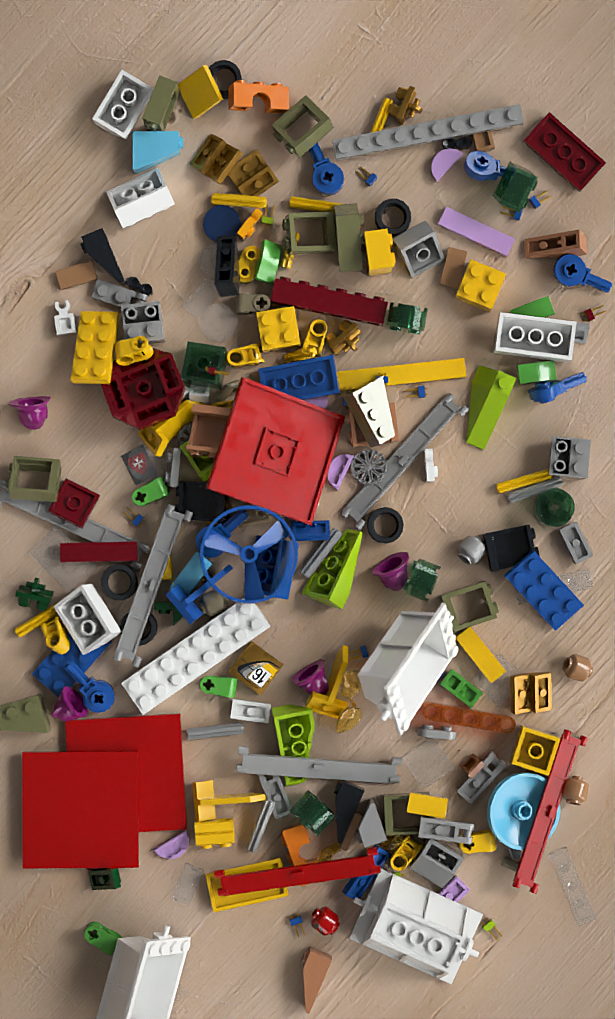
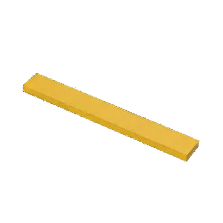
(404, 373)

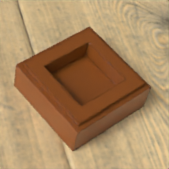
(472, 765)

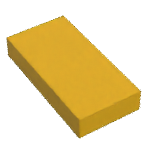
(427, 805)

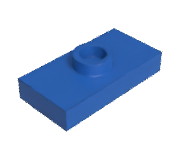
(317, 531)

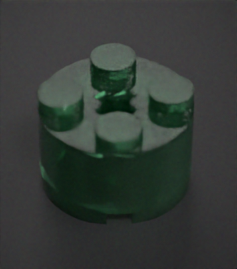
(406, 317)
(560, 498)
(422, 579)
(312, 813)

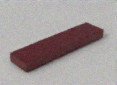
(99, 551)

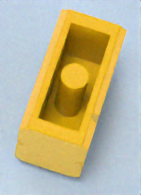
(214, 831)

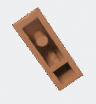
(556, 245)
(314, 971)

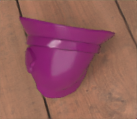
(31, 410)
(393, 571)
(312, 678)
(69, 705)

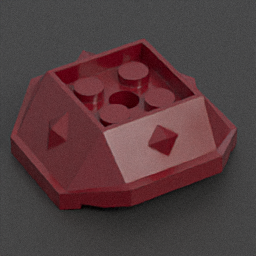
(149, 407)

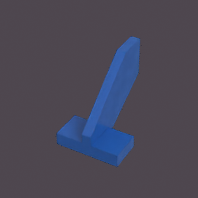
(185, 603)

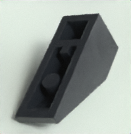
(99, 249)
(227, 266)
(347, 800)

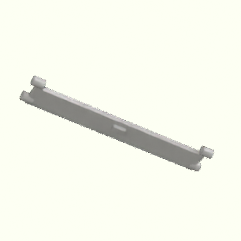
(403, 458)
(92, 530)
(150, 584)
(318, 767)

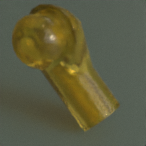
(392, 844)
(326, 853)

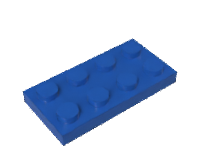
(303, 378)
(544, 590)
(52, 671)

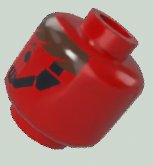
(325, 921)

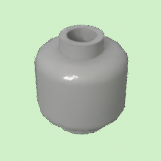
(471, 549)

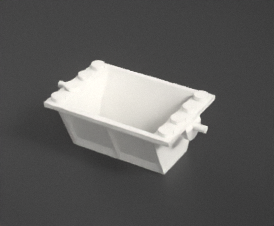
(408, 664)
(416, 926)
(144, 977)

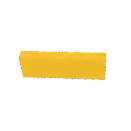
(480, 655)

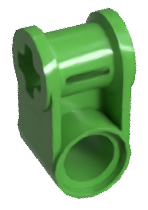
(154, 491)
(222, 686)
(104, 939)

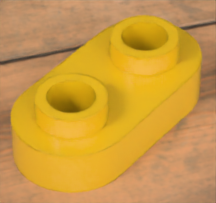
(248, 264)

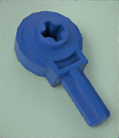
(483, 166)
(322, 169)
(580, 274)
(547, 391)
(224, 530)
(90, 687)

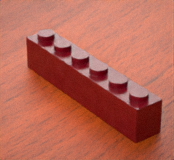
(329, 302)

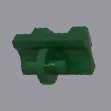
(35, 592)

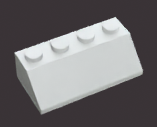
(534, 337)

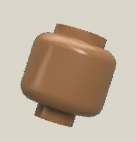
(577, 667)
(575, 790)

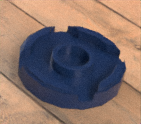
(221, 221)

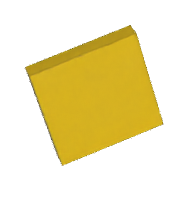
(200, 92)

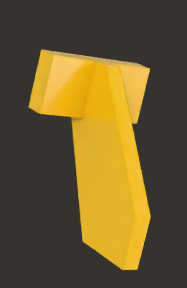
(158, 435)
(327, 703)
(205, 800)

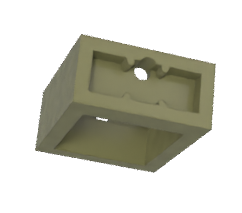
(161, 104)
(312, 136)
(328, 233)
(34, 464)
(487, 591)
(388, 816)

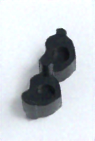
(462, 143)
(135, 284)

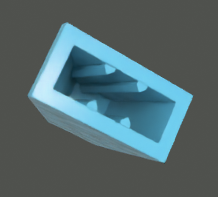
(154, 148)
(192, 573)

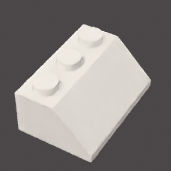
(122, 105)
(140, 198)
(87, 618)

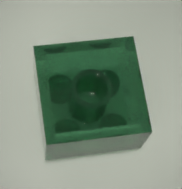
(515, 187)
(197, 358)

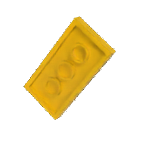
(95, 347)
(222, 903)

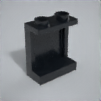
(201, 501)
(509, 546)

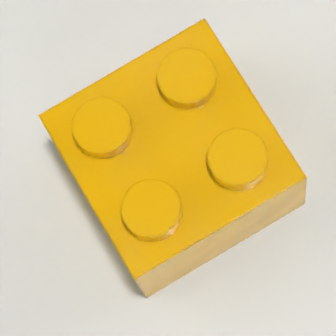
(378, 253)
(480, 285)
(278, 329)
(534, 750)

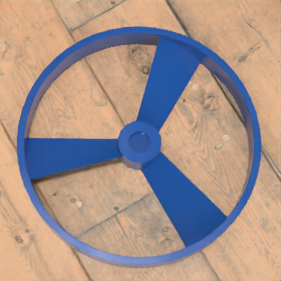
(249, 554)

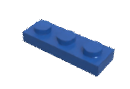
(357, 885)

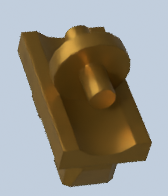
(401, 112)
(345, 340)

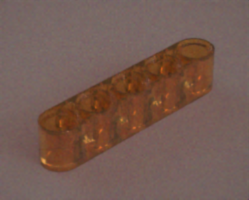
(478, 716)

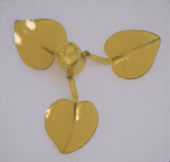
(350, 716)

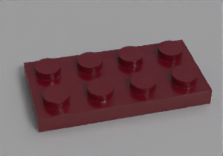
(564, 152)

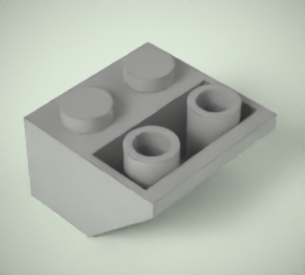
(143, 320)
(569, 457)
(437, 862)

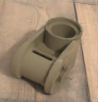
(248, 303)

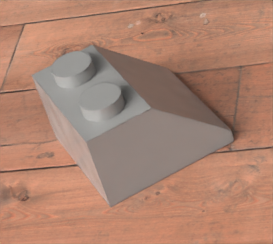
(419, 248)
(370, 827)

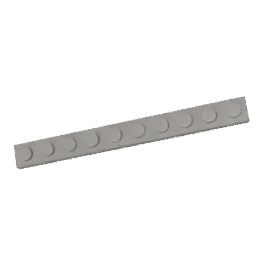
(427, 132)

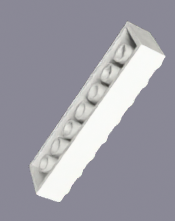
(195, 655)

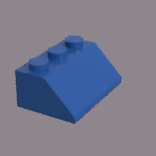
(274, 567)

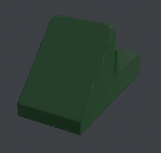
(165, 607)
(104, 878)

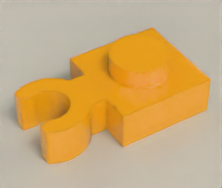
(248, 227)

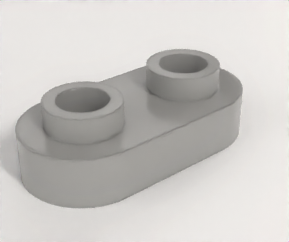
(444, 733)

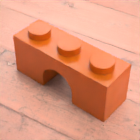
(274, 96)
(294, 838)

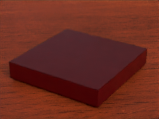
(74, 503)

